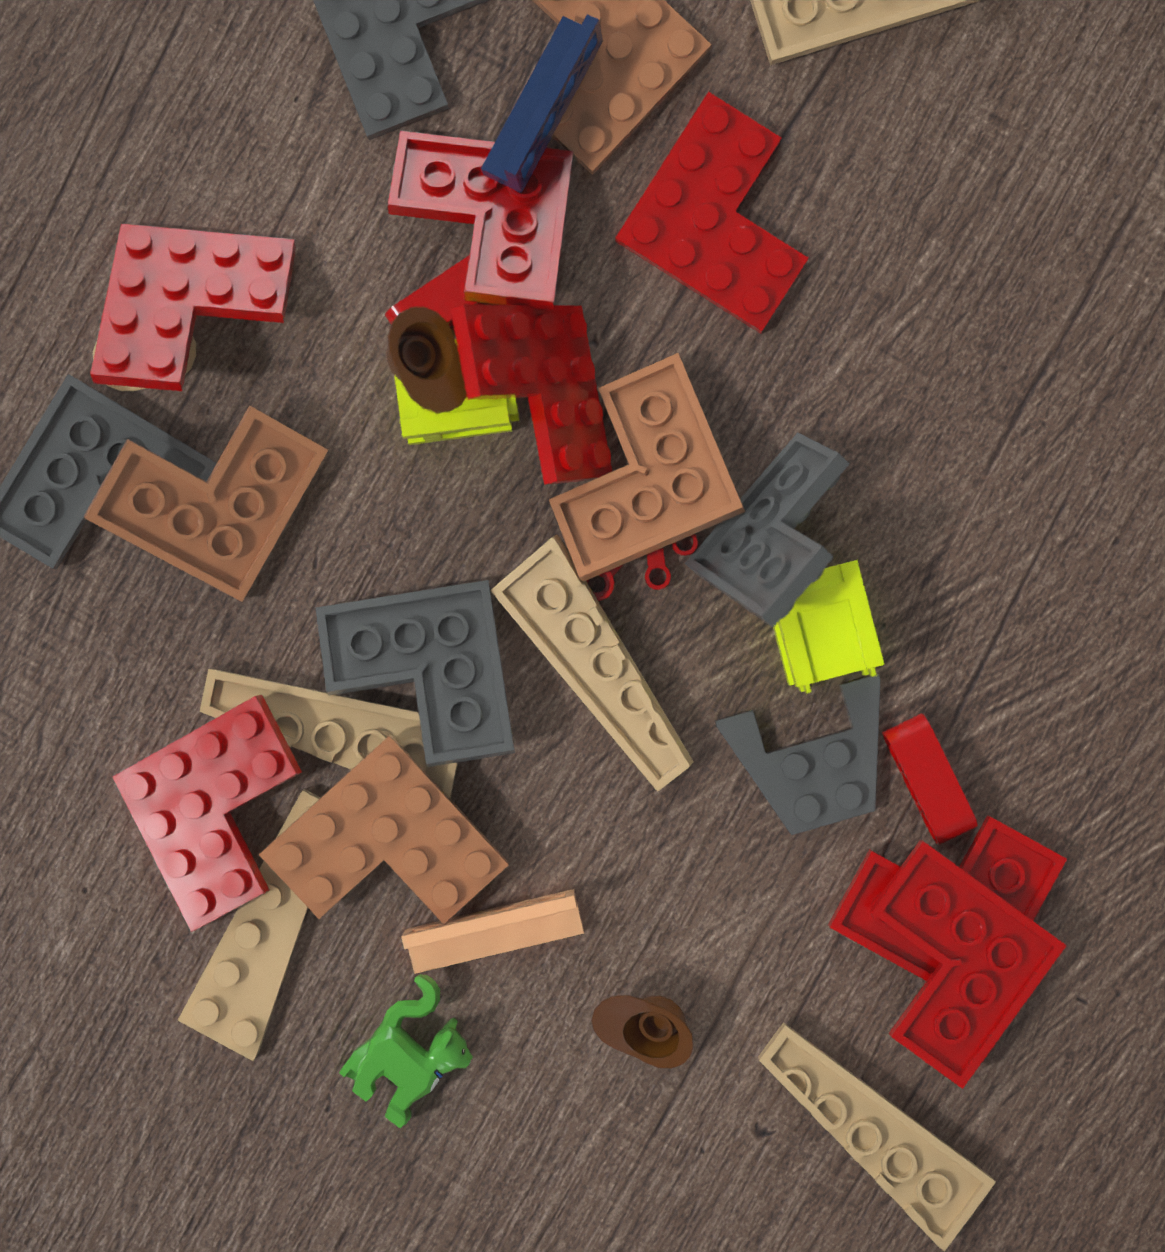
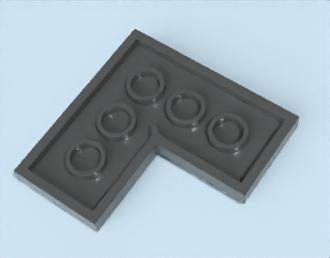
(386, 57)
(67, 463)
(758, 553)
(443, 645)

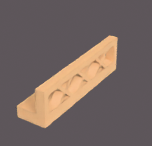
(493, 931)

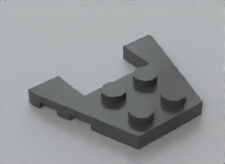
(821, 777)

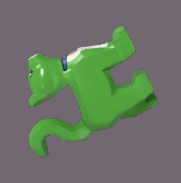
(402, 1060)

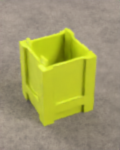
(468, 420)
(829, 630)

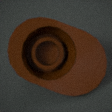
(426, 359)
(645, 1028)

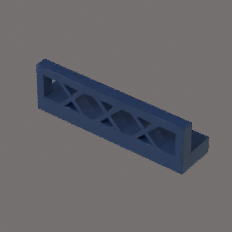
(543, 102)

